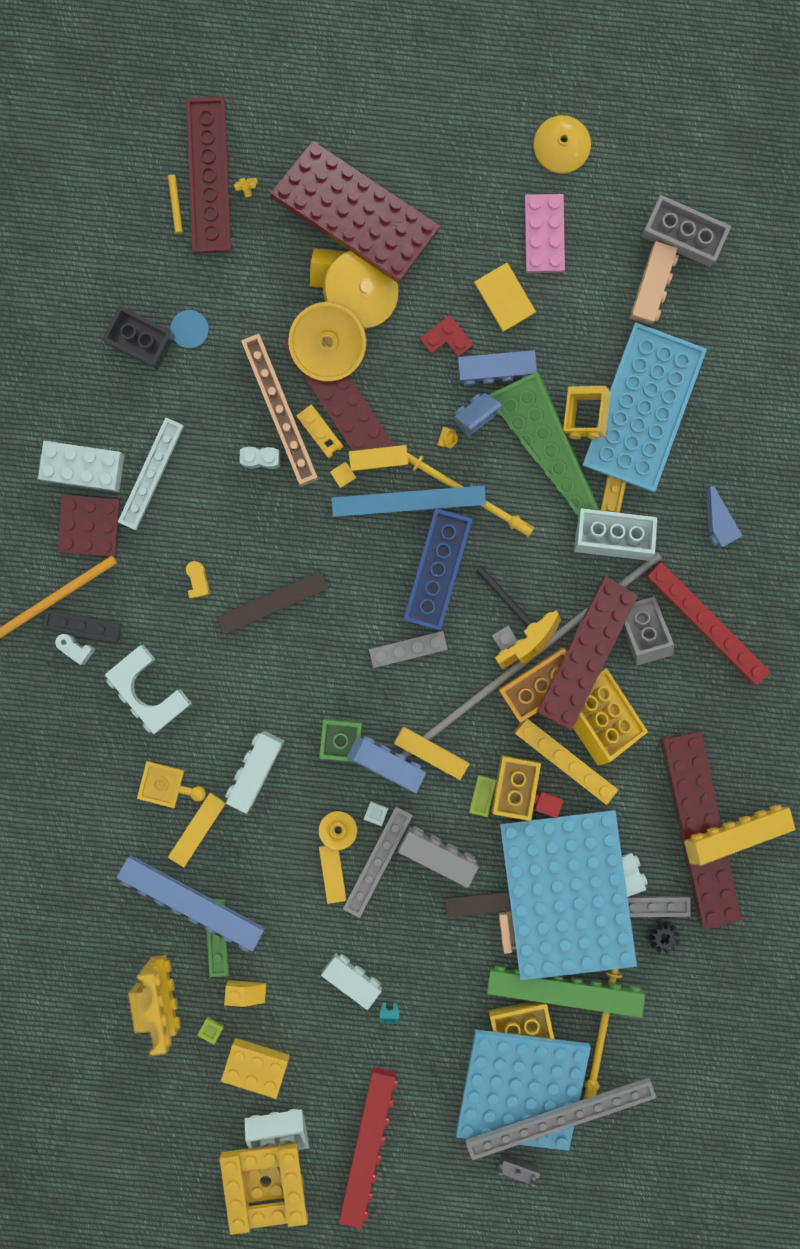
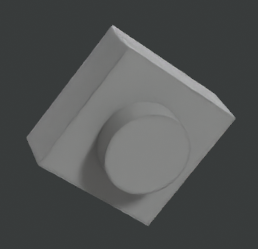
(504, 638)

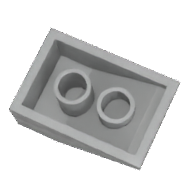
(647, 632)

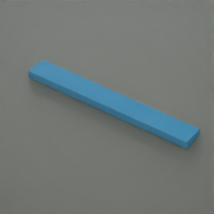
(408, 501)

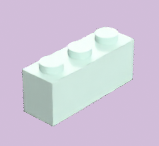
(352, 980)

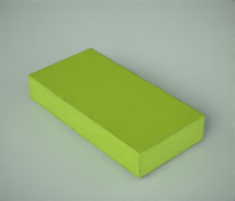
(482, 796)

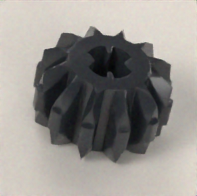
(670, 933)

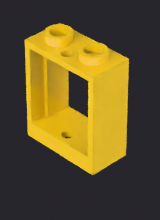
(586, 393)

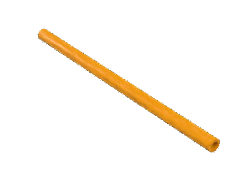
(58, 595)

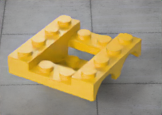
(154, 1004)
(243, 1185)

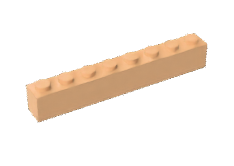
(279, 410)

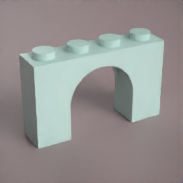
(123, 679)

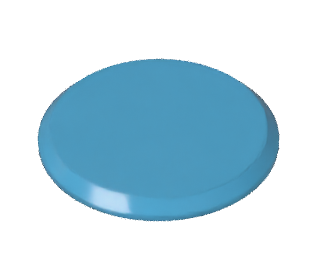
(189, 329)

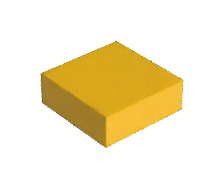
(343, 475)

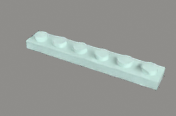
(151, 473)

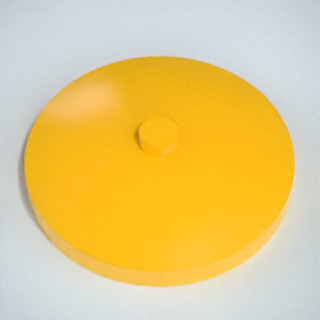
(360, 289)
(327, 341)

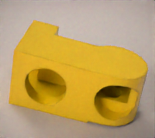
(198, 579)

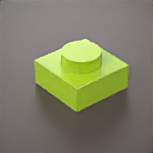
(210, 1030)

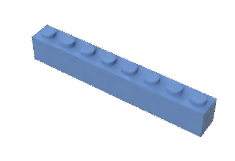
(190, 903)

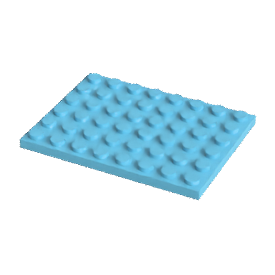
(568, 895)

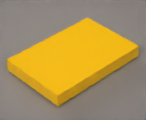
(505, 297)

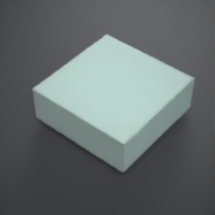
(376, 813)

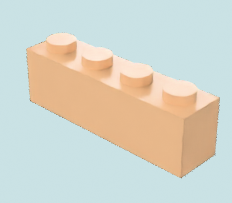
(653, 283)

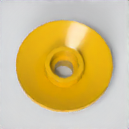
(330, 837)

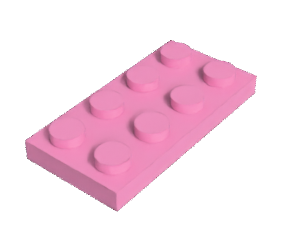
(544, 233)

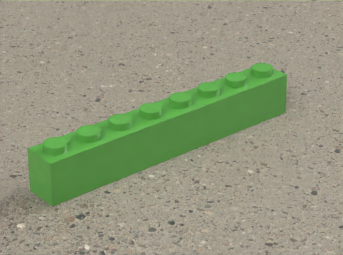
(568, 992)

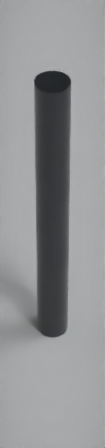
(504, 596)

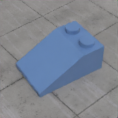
(477, 413)

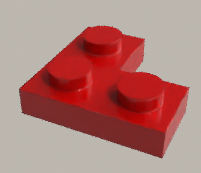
(446, 332)

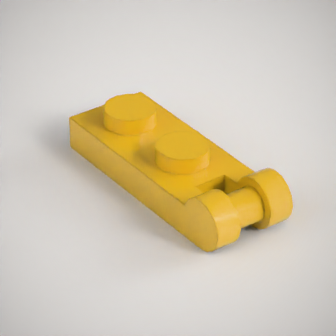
(319, 430)

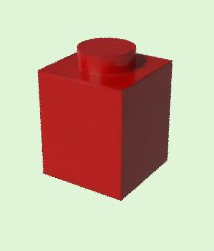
(548, 803)

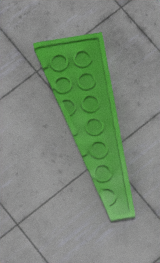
(537, 425)

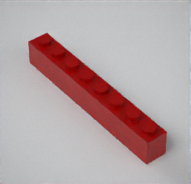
(707, 624)
(367, 1147)

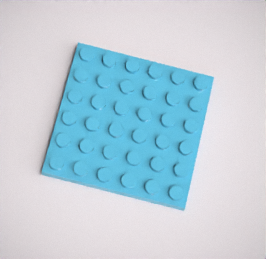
(518, 1079)

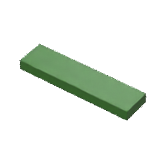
(217, 952)

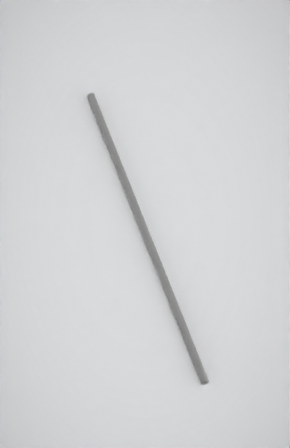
(517, 666)

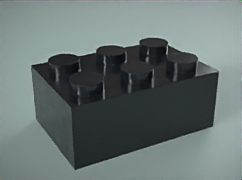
(138, 337)

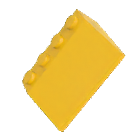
(608, 721)

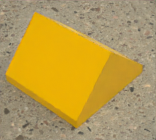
(320, 263)

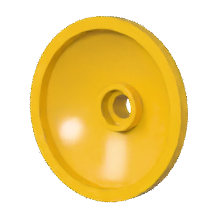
(558, 155)

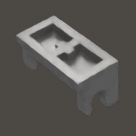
(518, 1169)

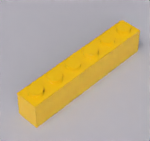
(566, 761)
(739, 835)

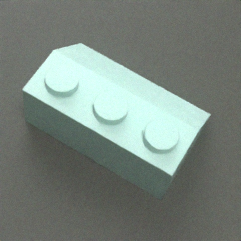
(276, 1129)

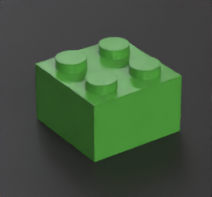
(338, 738)

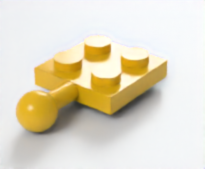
(163, 784)

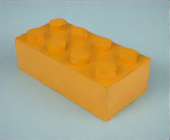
(528, 689)

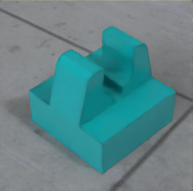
(389, 1017)

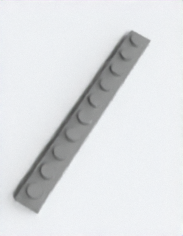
(560, 1118)

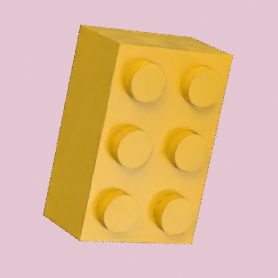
(516, 787)
(523, 1019)
(255, 1068)

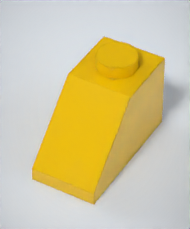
(244, 993)

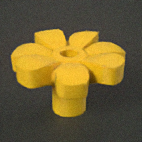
(246, 185)

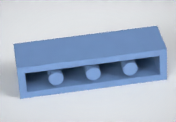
(496, 367)
(386, 764)

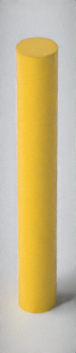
(175, 204)

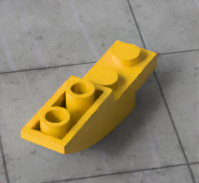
(537, 635)

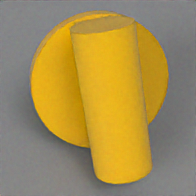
(447, 438)

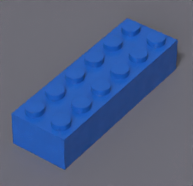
(437, 569)

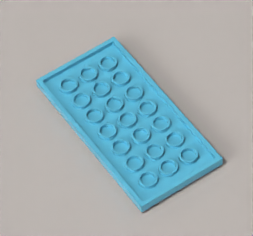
(645, 407)

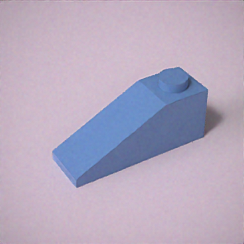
(720, 522)

